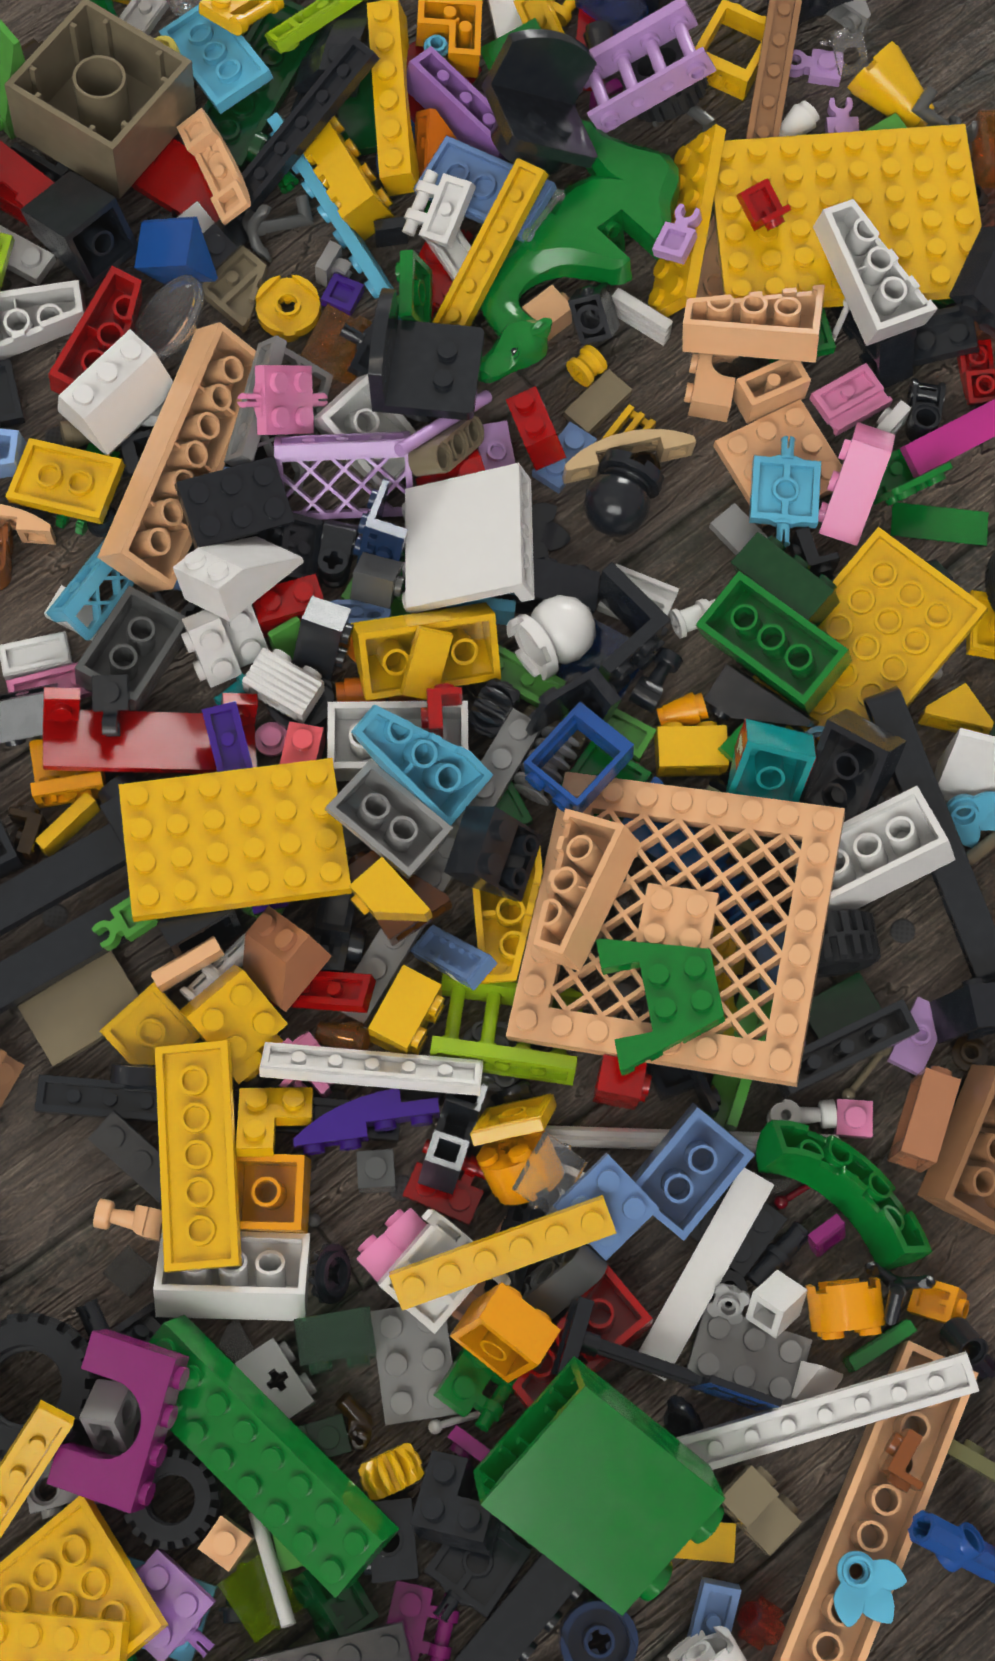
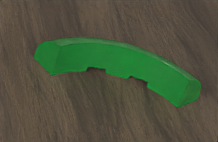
(848, 1183)

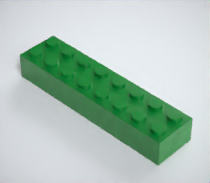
(273, 1464)

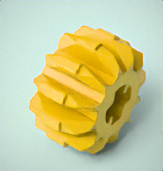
(390, 1471)

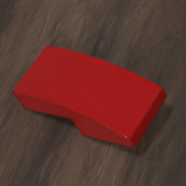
(978, 374)

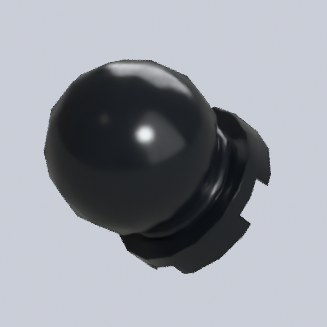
(621, 495)

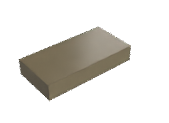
(598, 402)

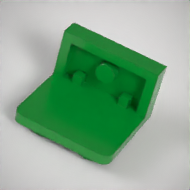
(899, 482)

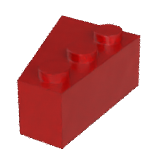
(18, 182)

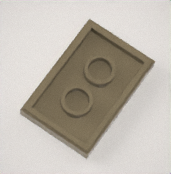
(76, 1008)

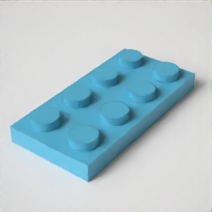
(221, 61)

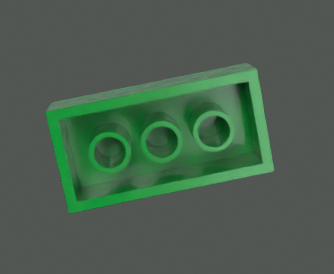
(774, 642)

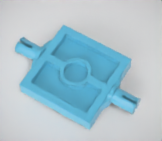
(785, 491)

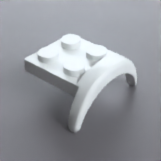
(435, 1238)

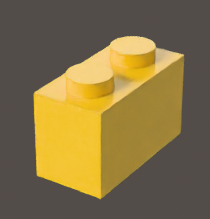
(690, 749)

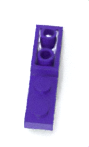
(348, 1123)

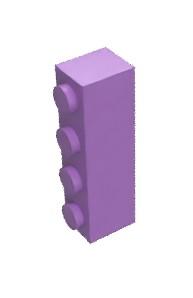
(463, 108)

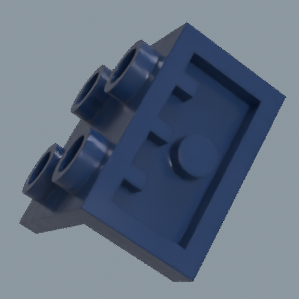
(379, 536)

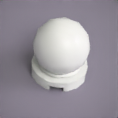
(556, 633)

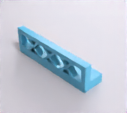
(79, 591)

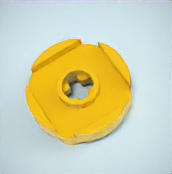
(287, 290)

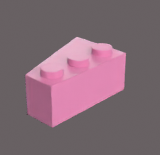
(856, 483)

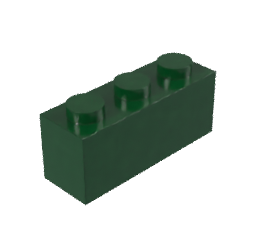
(787, 578)

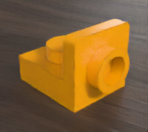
(939, 1303)

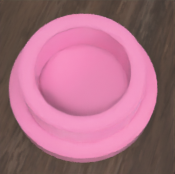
(270, 739)

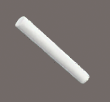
(273, 1573)

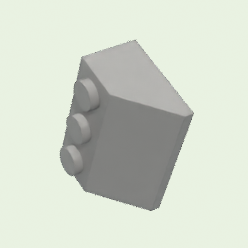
(389, 819)

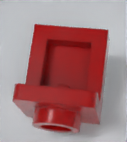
(762, 206)
(439, 696)

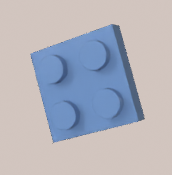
(624, 1199)

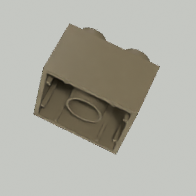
(101, 97)

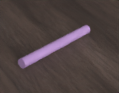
(435, 428)

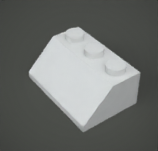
(116, 393)

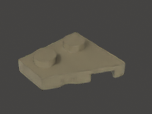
(237, 287)

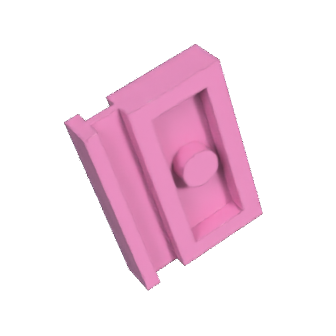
(850, 399)

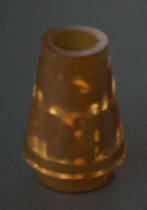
(343, 1035)

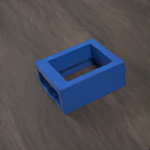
(599, 732)

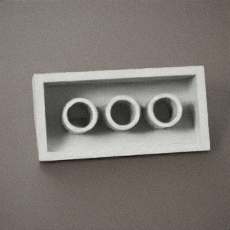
(887, 850)
(266, 1286)

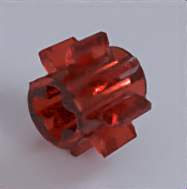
(760, 1623)

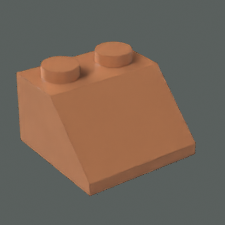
(281, 958)

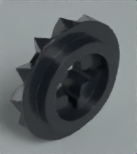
(330, 1283)

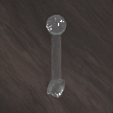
(558, 196)

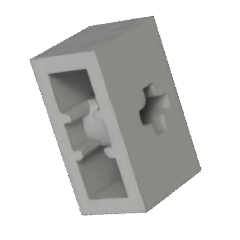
(278, 1357)

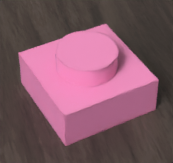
(854, 1118)

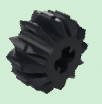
(493, 707)

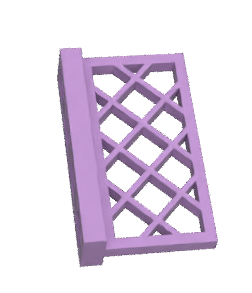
(337, 448)

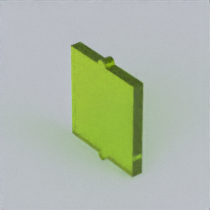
(252, 1599)

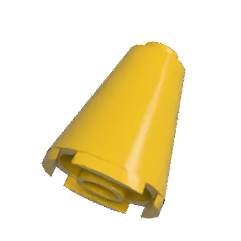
(890, 86)

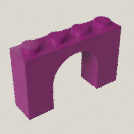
(155, 1380)

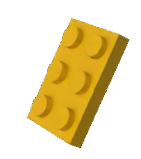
(65, 481)

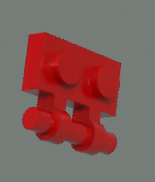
(460, 1205)

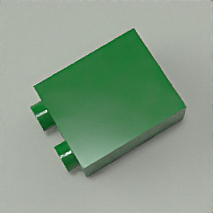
(600, 1488)

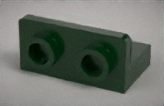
(333, 1615)

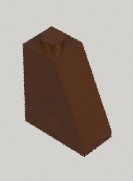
(430, 895)

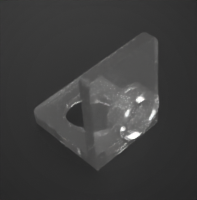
(843, 39)

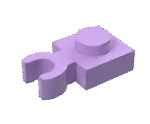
(819, 67)
(839, 118)
(677, 238)

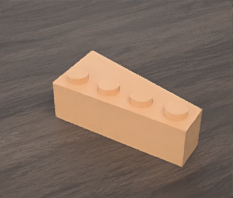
(757, 325)
(584, 884)

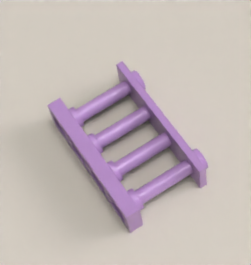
(634, 43)

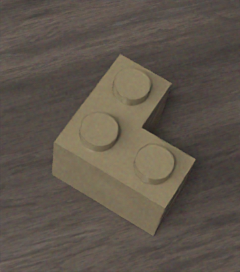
(757, 1509)

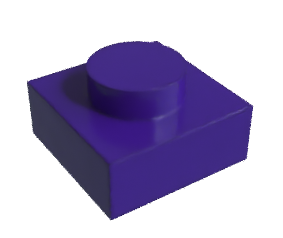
(342, 294)

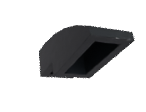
(334, 928)

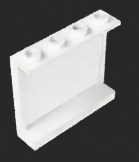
(468, 539)

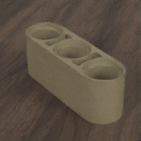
(447, 448)

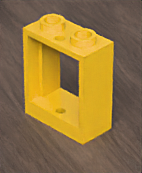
(733, 79)

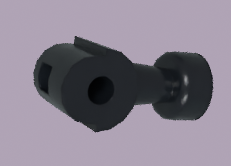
(649, 689)

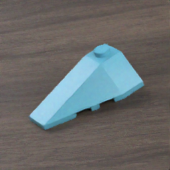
(422, 762)

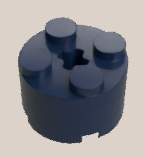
(596, 1615)

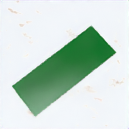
(939, 523)

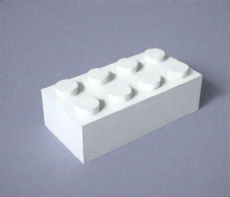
(350, 755)

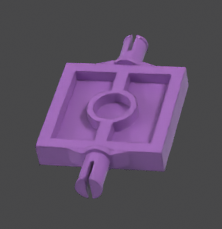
(180, 1602)

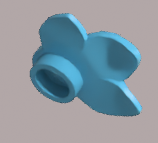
(976, 817)
(869, 1592)

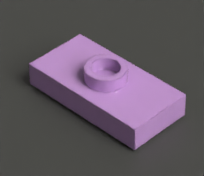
(497, 446)
(915, 1052)

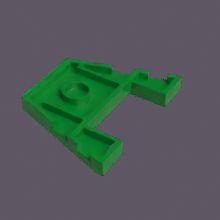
(678, 992)

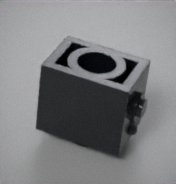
(594, 313)

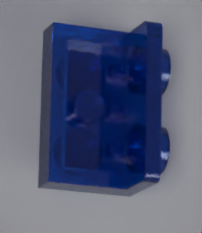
(618, 13)

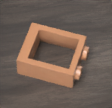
(924, 1119)

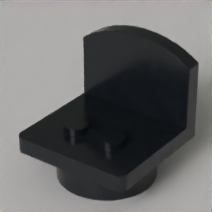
(534, 99)
(422, 366)

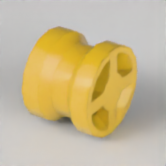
(586, 365)

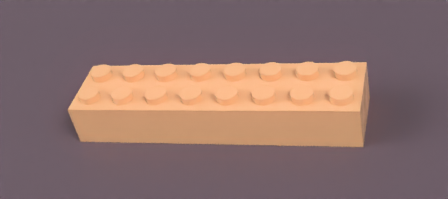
(186, 442)

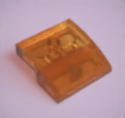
(329, 349)

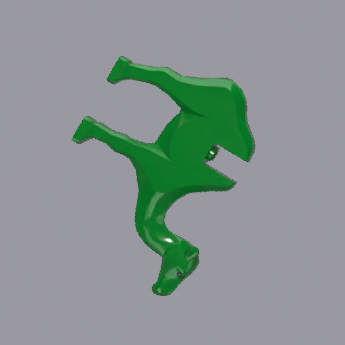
(580, 239)

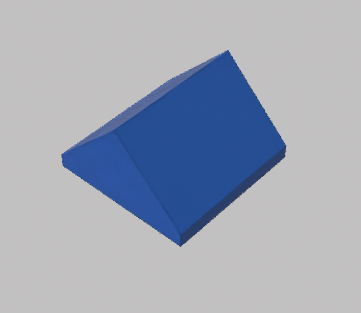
(174, 249)

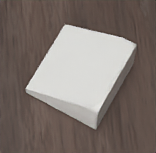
(814, 1380)

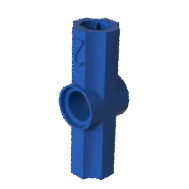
(954, 1545)

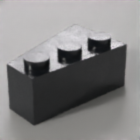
(889, 358)

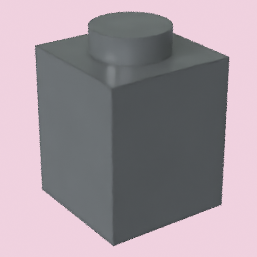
(377, 580)
(376, 1171)

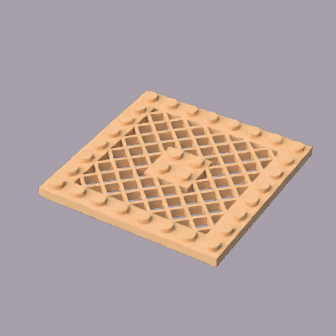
(688, 919)

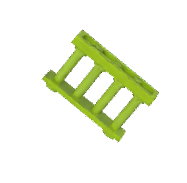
(497, 1059)

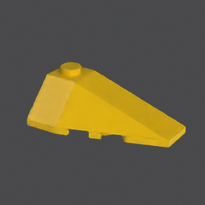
(504, 926)

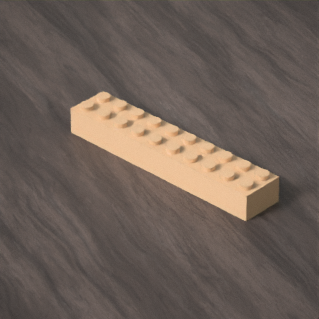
(869, 1519)

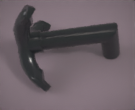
(897, 1289)

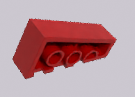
(102, 324)
(614, 1316)

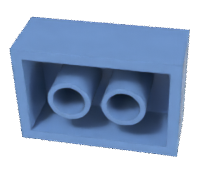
(691, 1170)

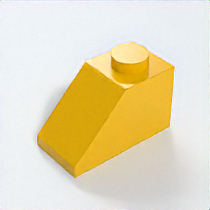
(387, 895)

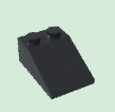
(852, 764)

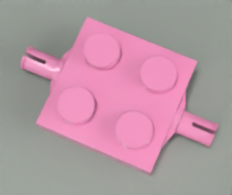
(283, 399)

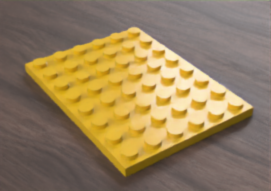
(905, 180)

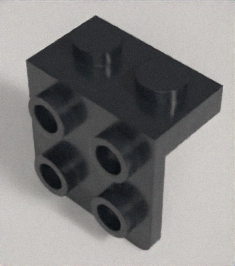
(586, 688)

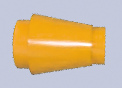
(687, 710)

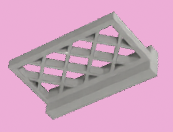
(244, 437)

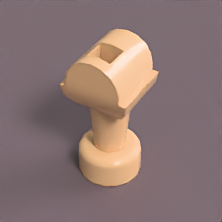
(143, 1220)

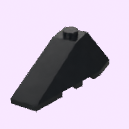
(330, 43)

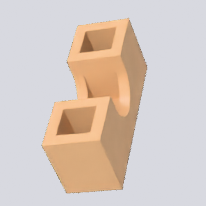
(711, 392)

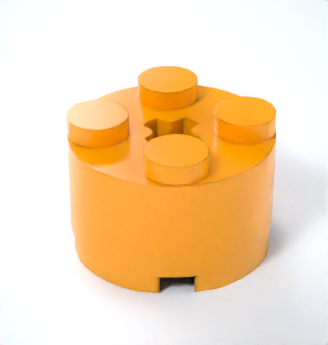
(503, 1162)
(845, 1307)

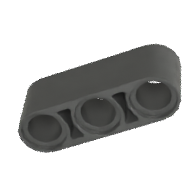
(563, 1279)

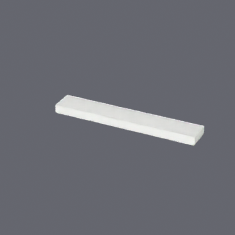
(371, 1068)
(706, 1267)

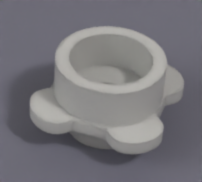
(731, 1293)

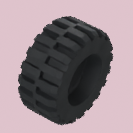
(65, 1348)

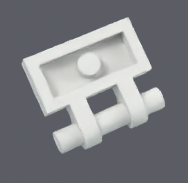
(445, 212)

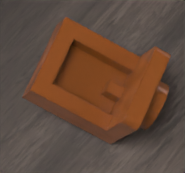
(900, 1451)

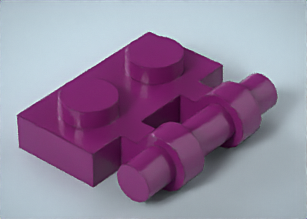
(413, 1605)

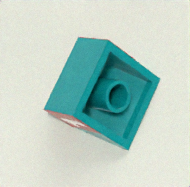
(771, 762)

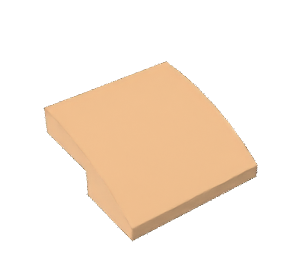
(187, 964)

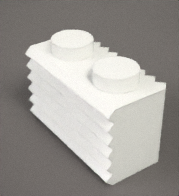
(283, 684)

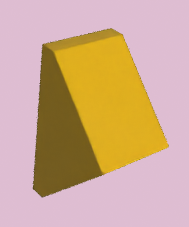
(957, 711)

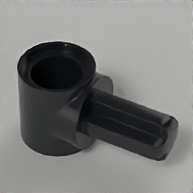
(959, 1337)

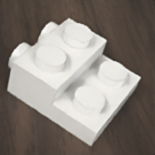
(222, 644)

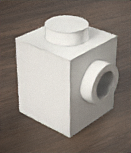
(776, 1303)

